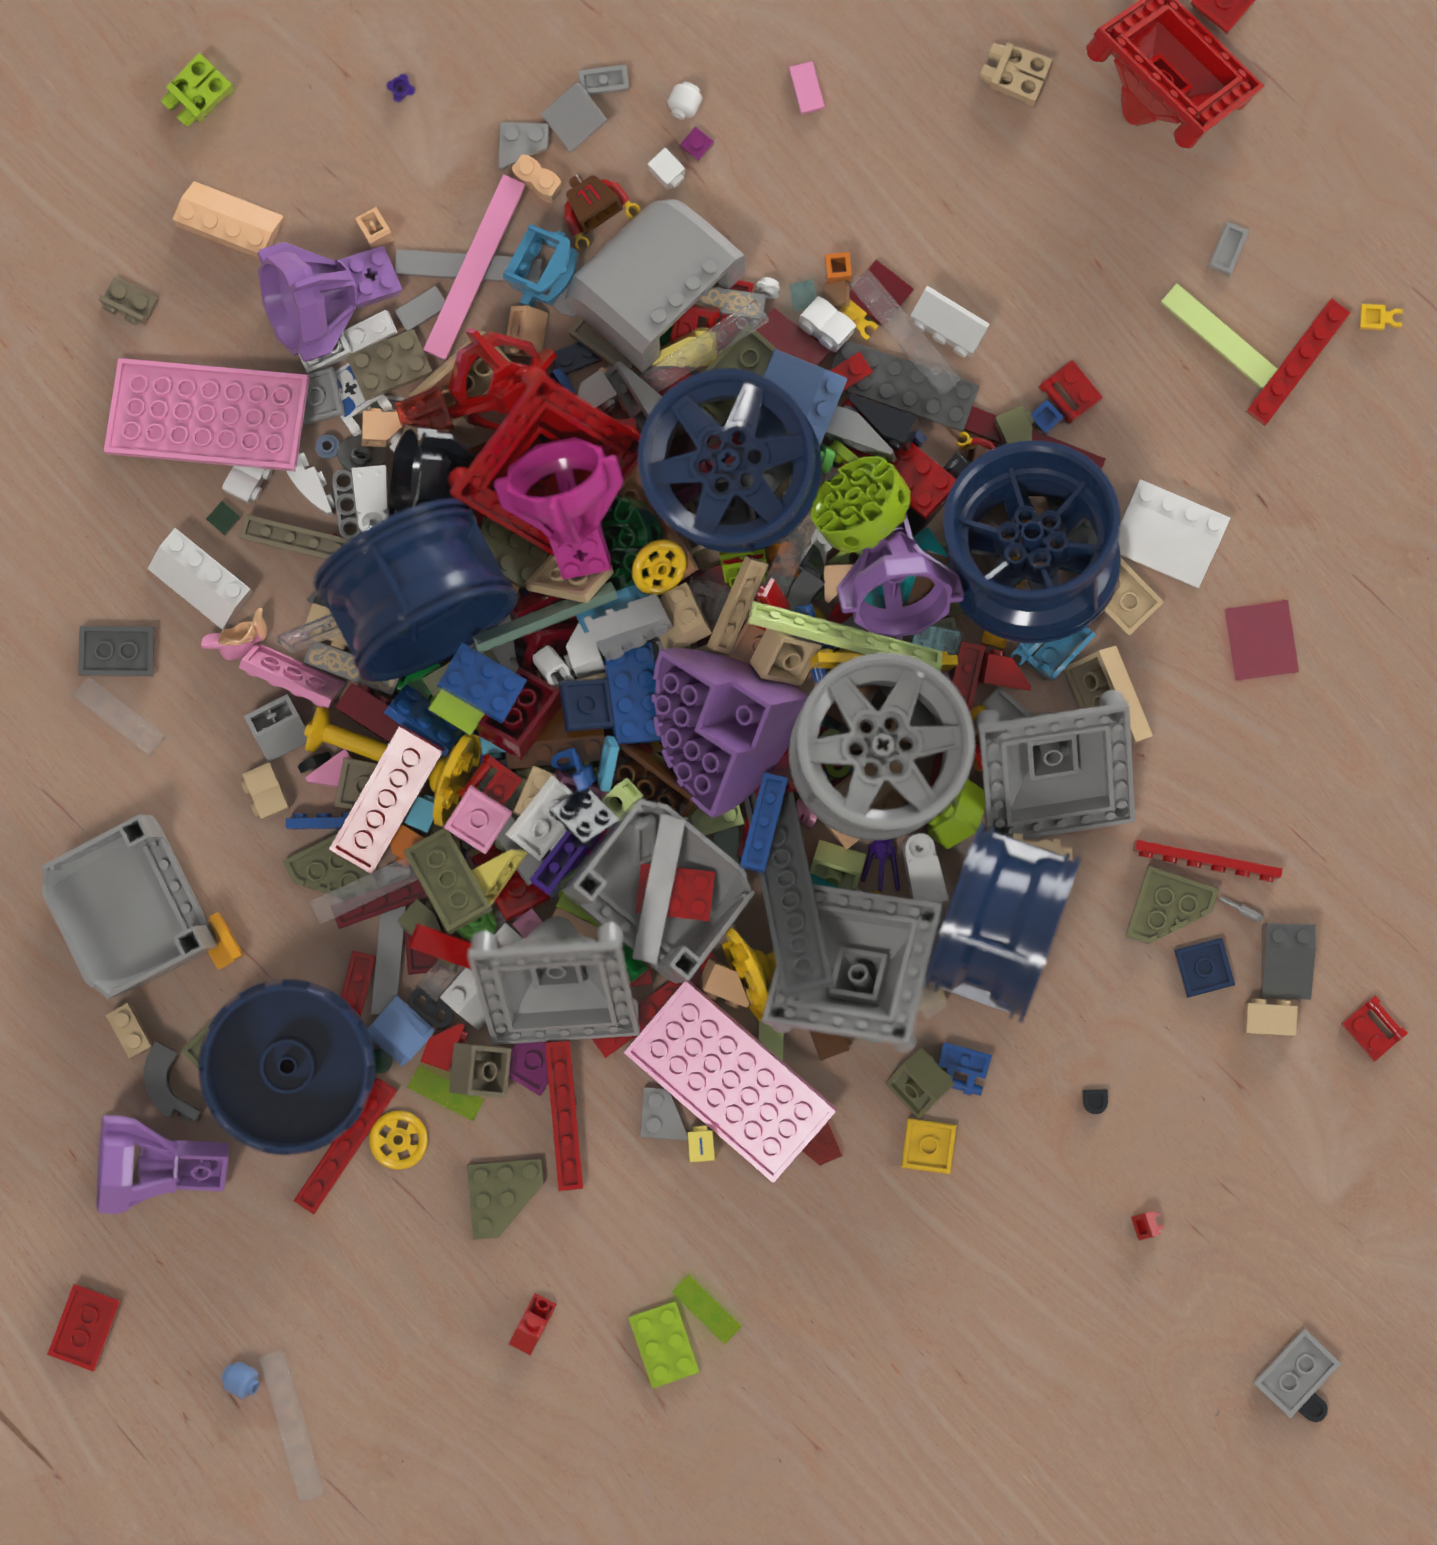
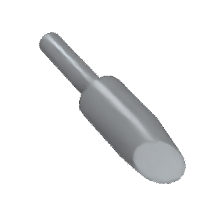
(1244, 910)

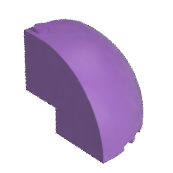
(720, 724)

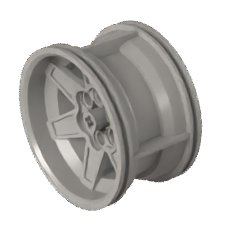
(911, 681)

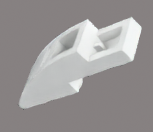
(355, 339)
(311, 485)

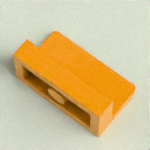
(228, 948)

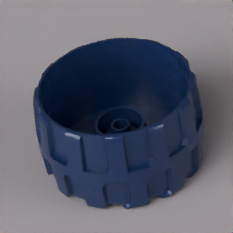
(281, 1109)

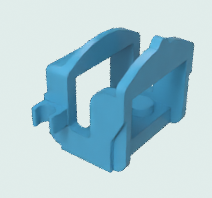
(557, 273)
(1053, 653)

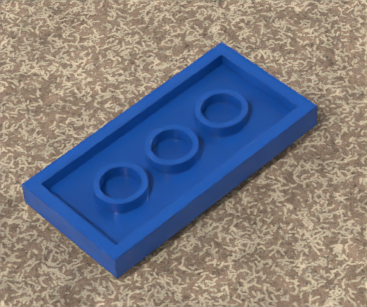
(631, 695)

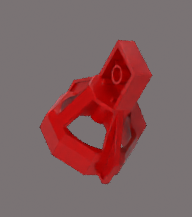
(506, 381)

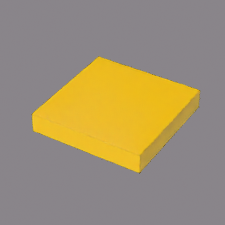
(928, 1146)

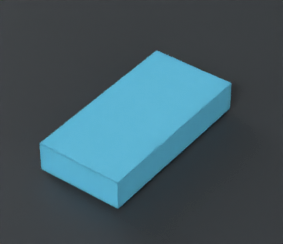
(607, 763)

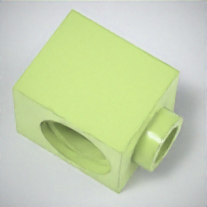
(626, 792)

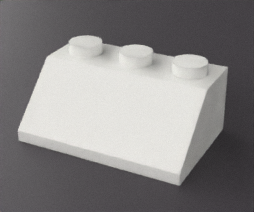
(949, 322)

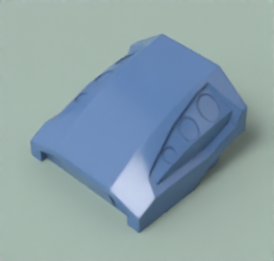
(400, 1031)

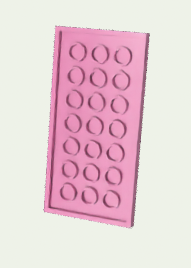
(206, 414)
(730, 1080)

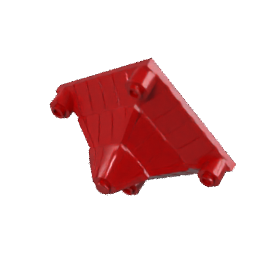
(1172, 69)
(540, 417)

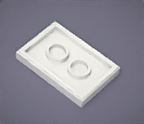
(536, 826)

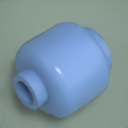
(240, 1380)

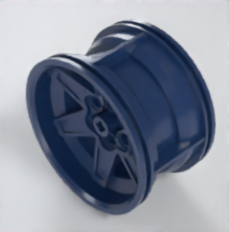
(684, 407)
(1010, 477)
(414, 589)
(1001, 922)

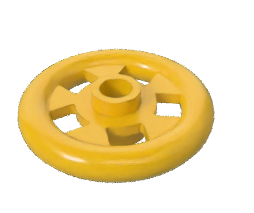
(642, 561)
(414, 1127)

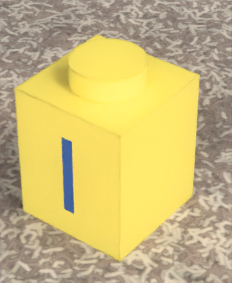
(701, 1144)

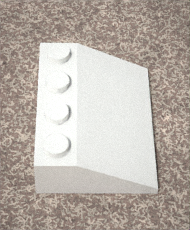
(1170, 533)

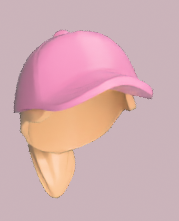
(239, 640)

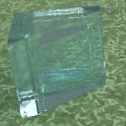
(802, 294)

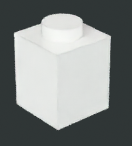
(667, 169)

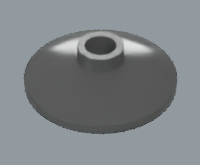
(353, 455)

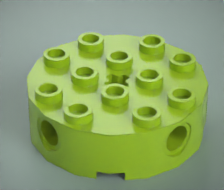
(861, 504)

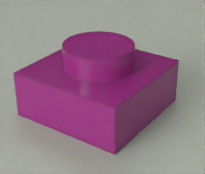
(696, 144)

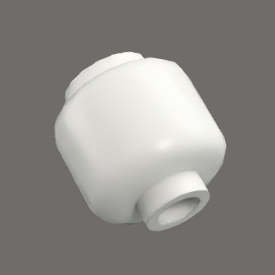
(684, 100)

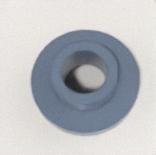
(327, 454)

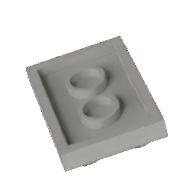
(1296, 1373)

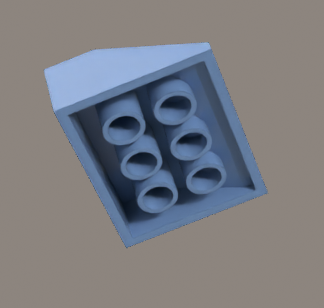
(811, 388)

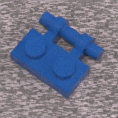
(967, 1062)

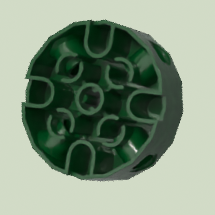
(628, 529)

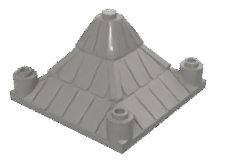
(1058, 769)
(877, 964)
(554, 985)

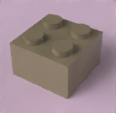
(480, 1070)

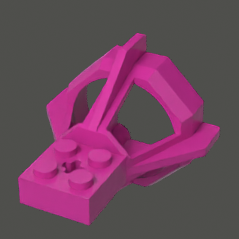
(576, 514)

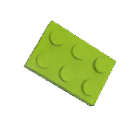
(663, 1344)

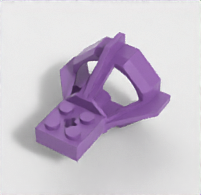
(310, 291)
(889, 565)
(161, 1166)

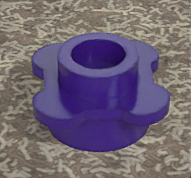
(399, 81)

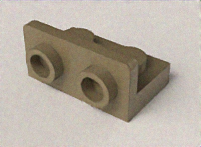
(129, 301)

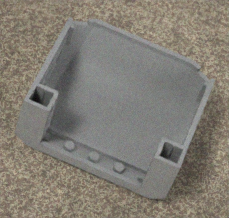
(652, 277)
(608, 888)
(126, 907)

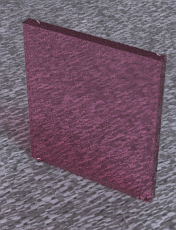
(1261, 640)

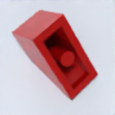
(1002, 671)

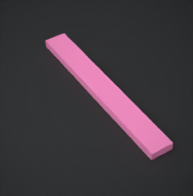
(474, 267)

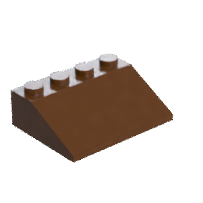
(555, 740)
(652, 778)

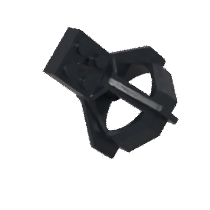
(423, 467)

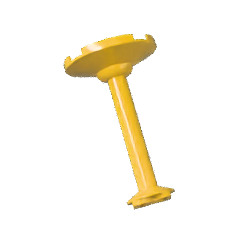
(445, 778)
(753, 968)

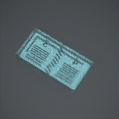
(939, 638)

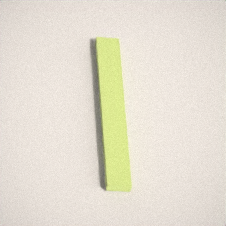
(838, 634)

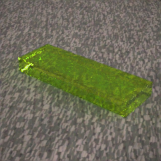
(437, 1090)
(706, 1309)

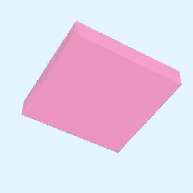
(478, 819)

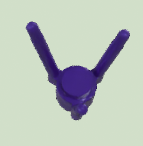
(883, 850)

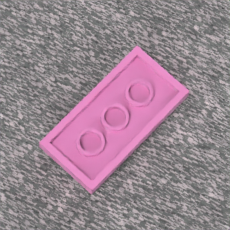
(292, 675)

